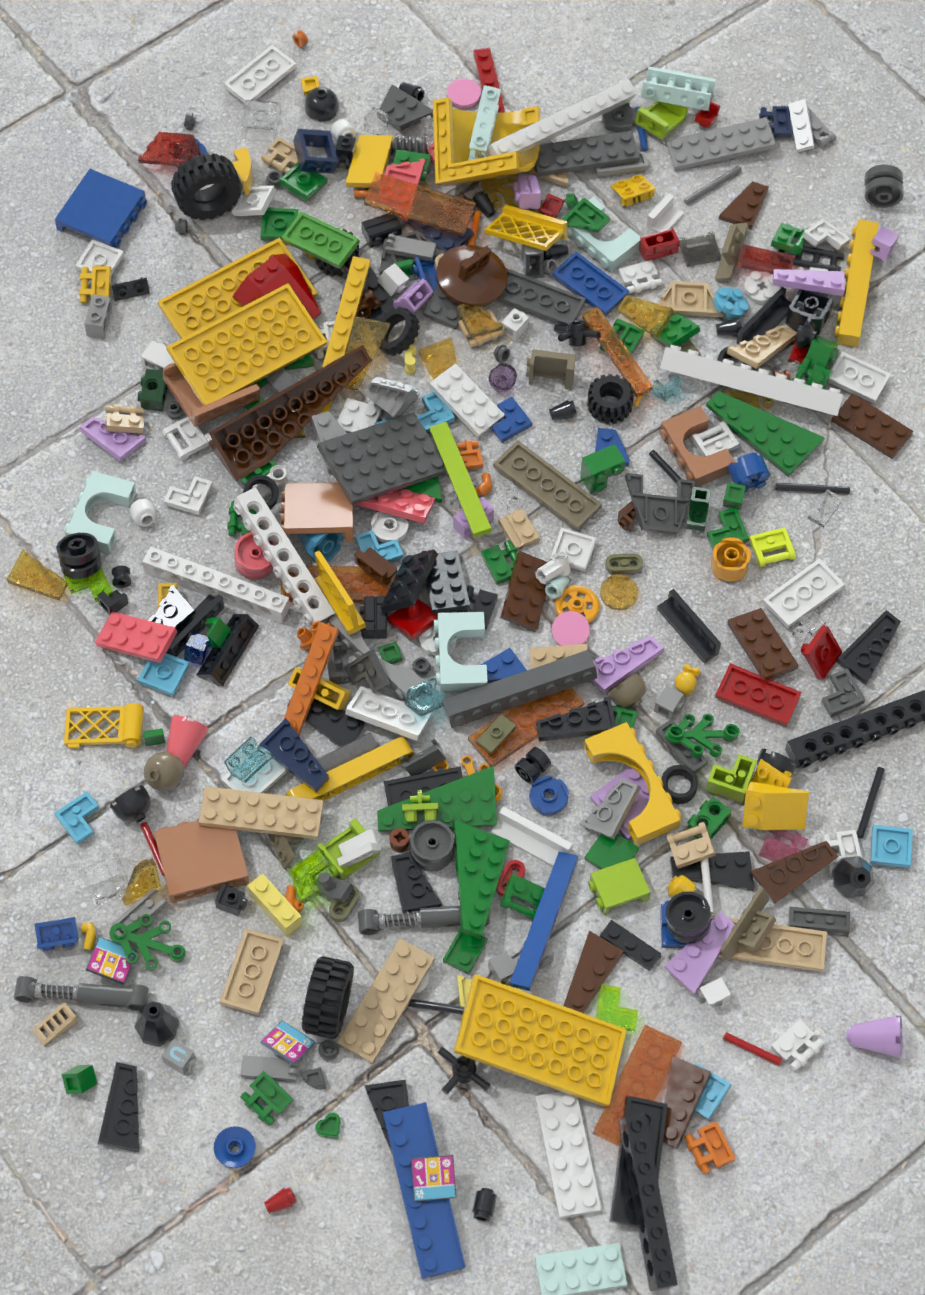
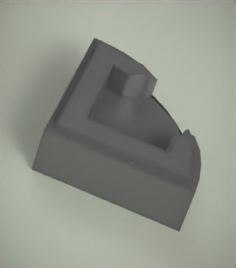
(314, 1078)

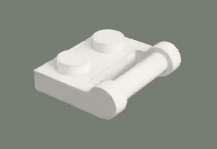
(191, 435)
(717, 443)

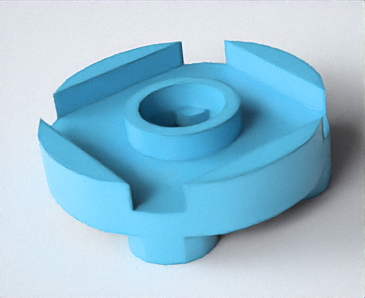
(730, 302)

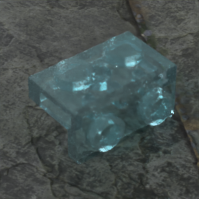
(424, 698)
(247, 760)

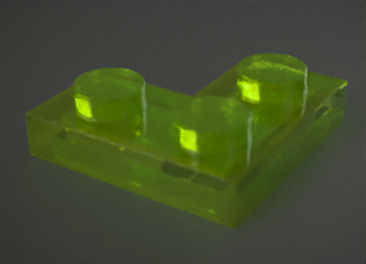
(96, 584)
(304, 873)
(610, 1012)

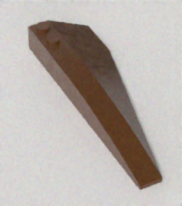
(266, 428)

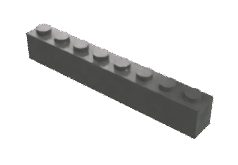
(519, 689)

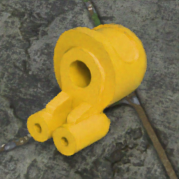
(686, 681)

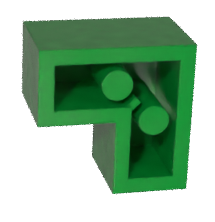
(822, 352)
(600, 466)

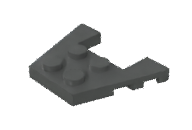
(659, 512)

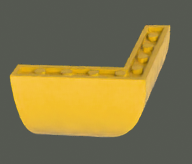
(452, 140)

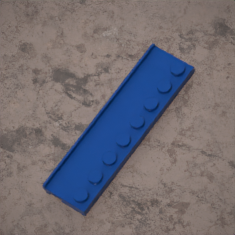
(429, 1221)

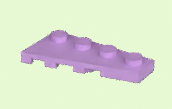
(818, 281)
(625, 662)
(695, 959)

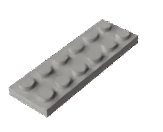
(720, 144)

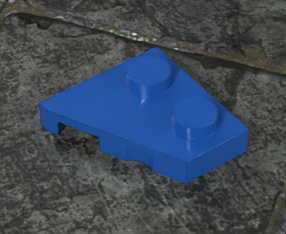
(609, 437)

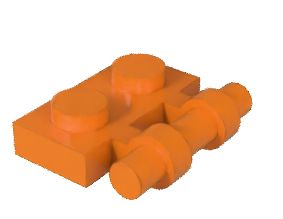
(471, 457)
(715, 1144)

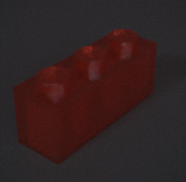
(764, 260)

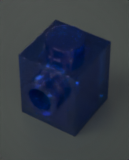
(197, 648)

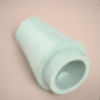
(556, 587)

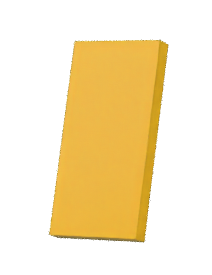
(369, 157)

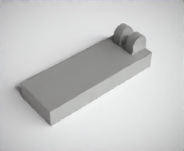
(410, 247)
(147, 904)
(276, 1068)

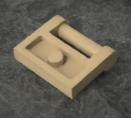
(694, 850)

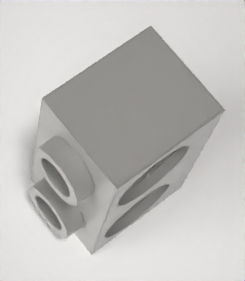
(98, 316)

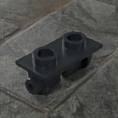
(130, 289)

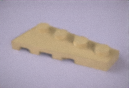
(763, 347)

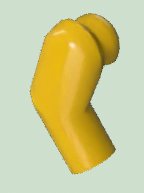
(89, 929)

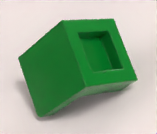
(734, 495)
(217, 631)
(79, 1079)

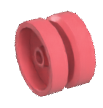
(250, 558)

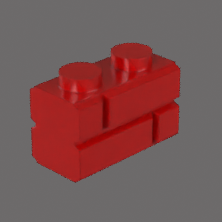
(659, 245)

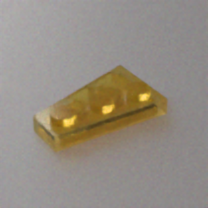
(646, 314)
(33, 576)
(141, 881)

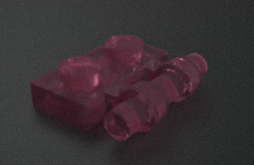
(775, 850)

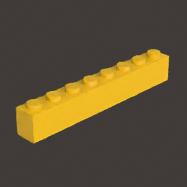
(857, 283)

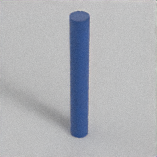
(642, 135)

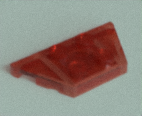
(170, 149)

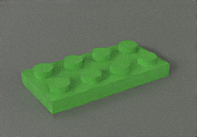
(320, 240)

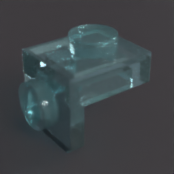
(668, 390)

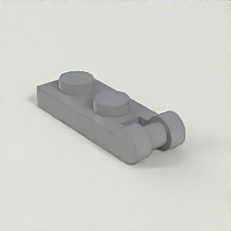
(820, 130)

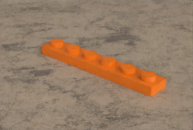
(311, 676)

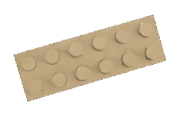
(261, 812)
(787, 948)
(386, 1001)

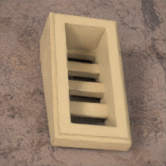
(57, 1013)

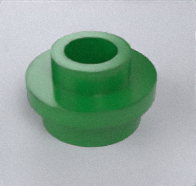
(571, 200)

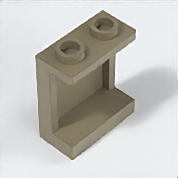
(551, 365)

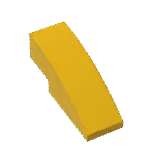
(244, 169)

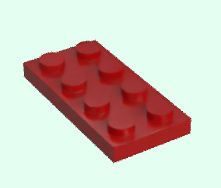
(758, 696)

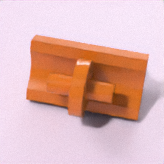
(307, 636)

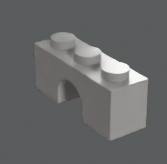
(503, 965)

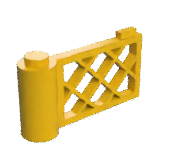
(129, 727)

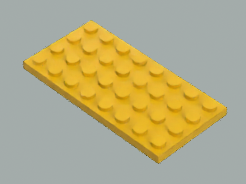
(213, 294)
(246, 345)
(540, 1040)

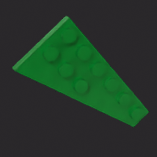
(773, 437)
(464, 800)
(478, 869)

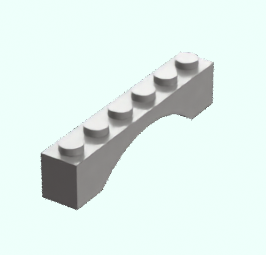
(399, 677)

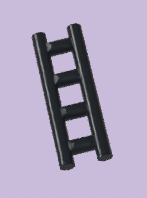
(817, 252)

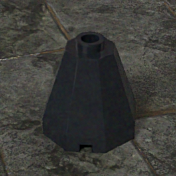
(846, 874)
(156, 1023)

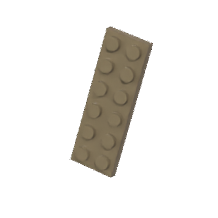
(547, 485)

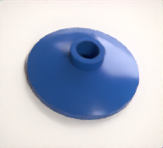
(230, 1138)

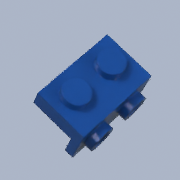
(56, 933)

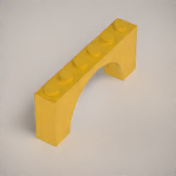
(621, 746)

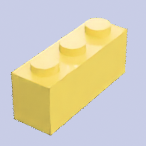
(274, 905)

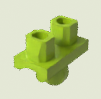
(411, 809)

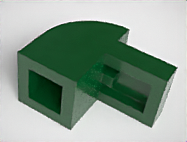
(698, 509)

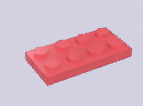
(402, 504)
(136, 637)

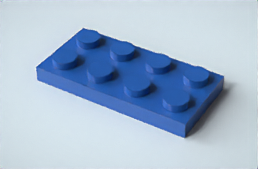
(591, 283)

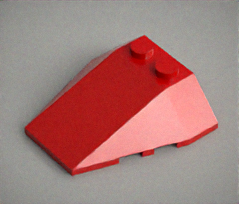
(272, 275)

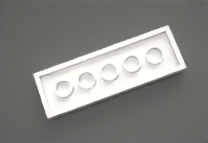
(567, 1155)

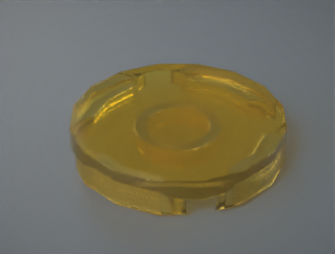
(618, 592)

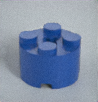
(749, 471)

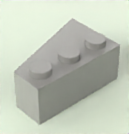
(326, 428)

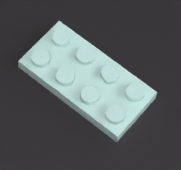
(581, 1270)

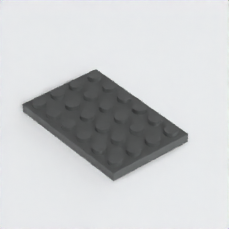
(382, 458)

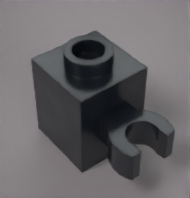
(345, 150)

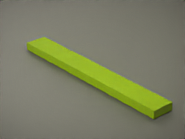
(460, 479)

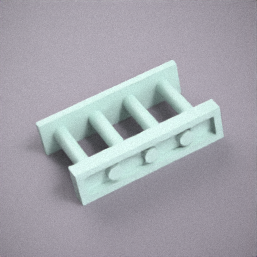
(678, 88)
(484, 122)

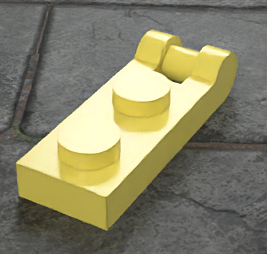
(410, 360)

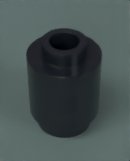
(484, 1204)

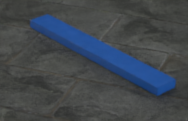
(544, 921)

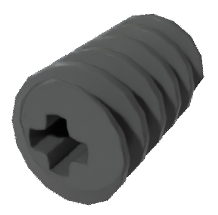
(409, 145)

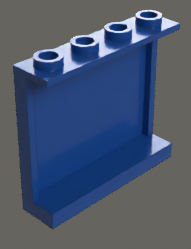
(101, 208)

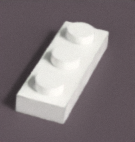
(801, 125)

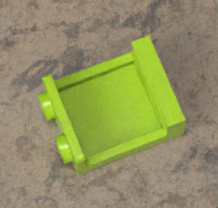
(661, 118)
(333, 851)
(618, 885)

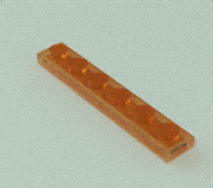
(617, 352)

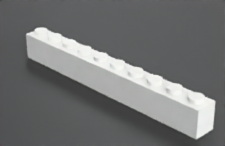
(564, 120)
(752, 381)

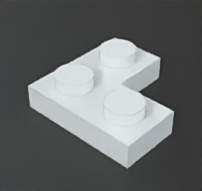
(825, 231)
(190, 500)

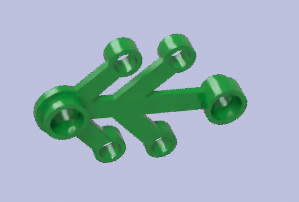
(677, 734)
(145, 940)

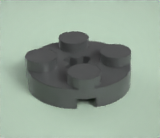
(622, 124)

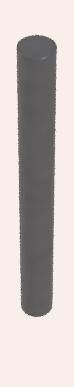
(712, 185)

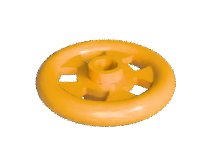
(590, 597)

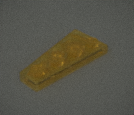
(366, 333)

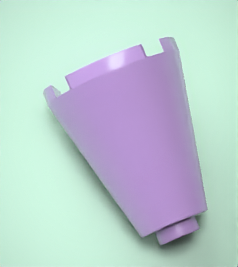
(878, 1035)

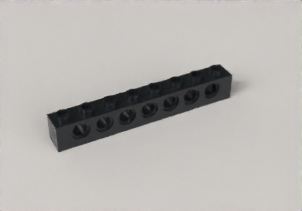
(849, 727)
(647, 1202)

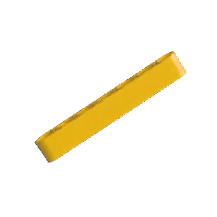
(357, 770)

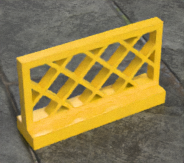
(534, 223)
(337, 597)

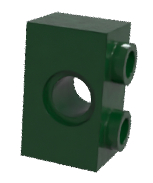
(150, 398)

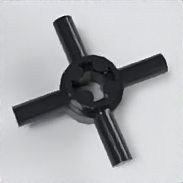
(576, 333)
(465, 1076)

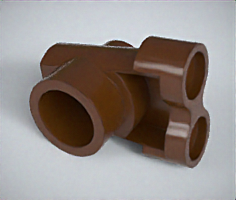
(367, 303)

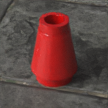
(281, 1200)

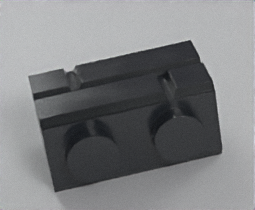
(379, 228)
(374, 618)

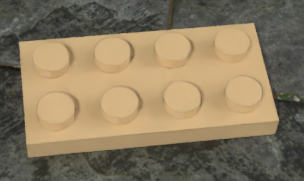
(252, 971)

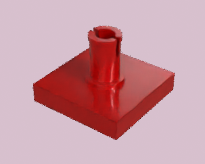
(413, 619)
(821, 652)

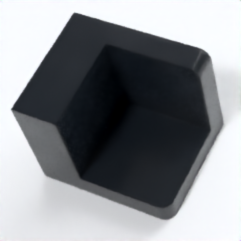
(113, 602)

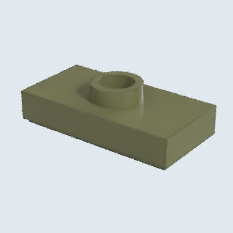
(496, 734)

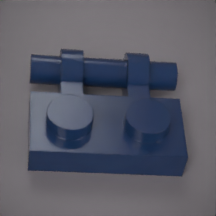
(781, 120)

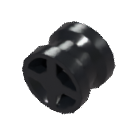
(121, 576)

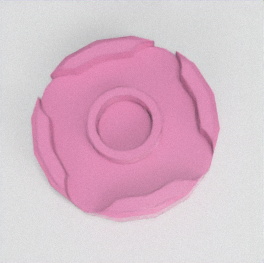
(464, 93)
(570, 629)

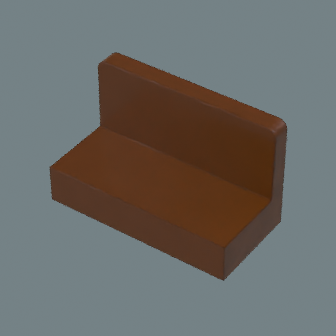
(375, 565)

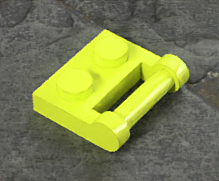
(769, 542)

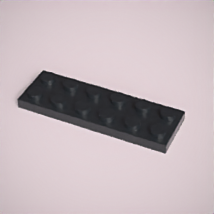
(622, 1203)

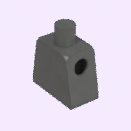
(532, 270)

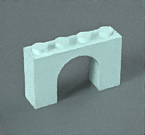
(608, 253)
(100, 489)
(450, 628)

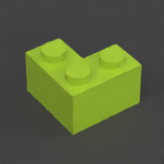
(732, 783)

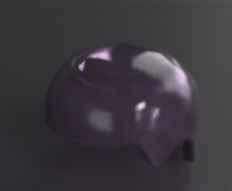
(502, 377)

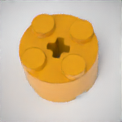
(730, 559)

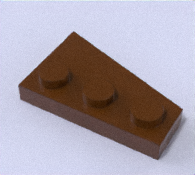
(746, 205)

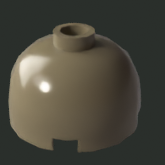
(629, 691)
(163, 771)

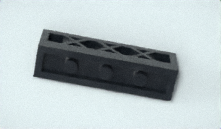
(766, 318)
(208, 608)
(689, 627)
(222, 664)

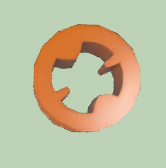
(300, 38)

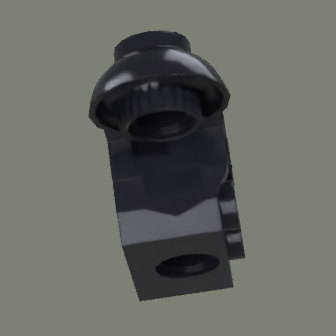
(808, 315)

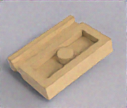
(519, 529)

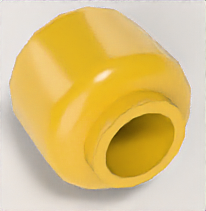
(679, 885)

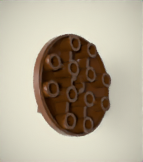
(471, 275)

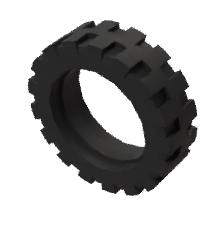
(407, 336)

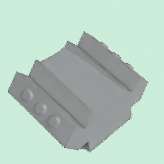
(392, 395)

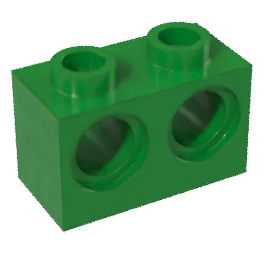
(712, 822)

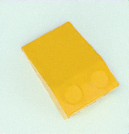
(775, 807)

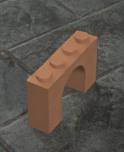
(696, 468)

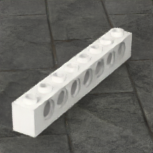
(284, 548)
(212, 582)

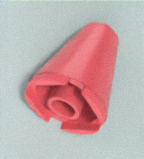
(185, 737)

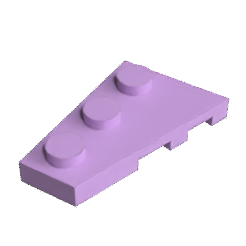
(115, 443)

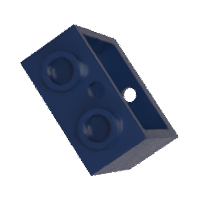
(315, 138)

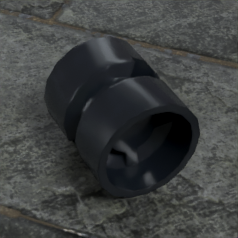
(531, 766)

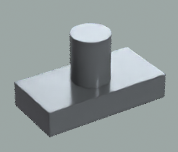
(333, 888)

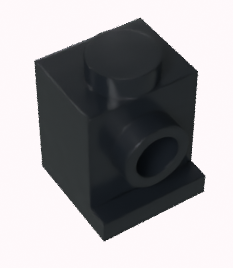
(231, 906)

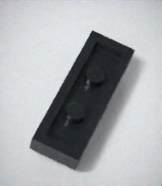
(631, 945)

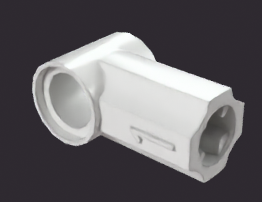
(275, 471)
(556, 567)

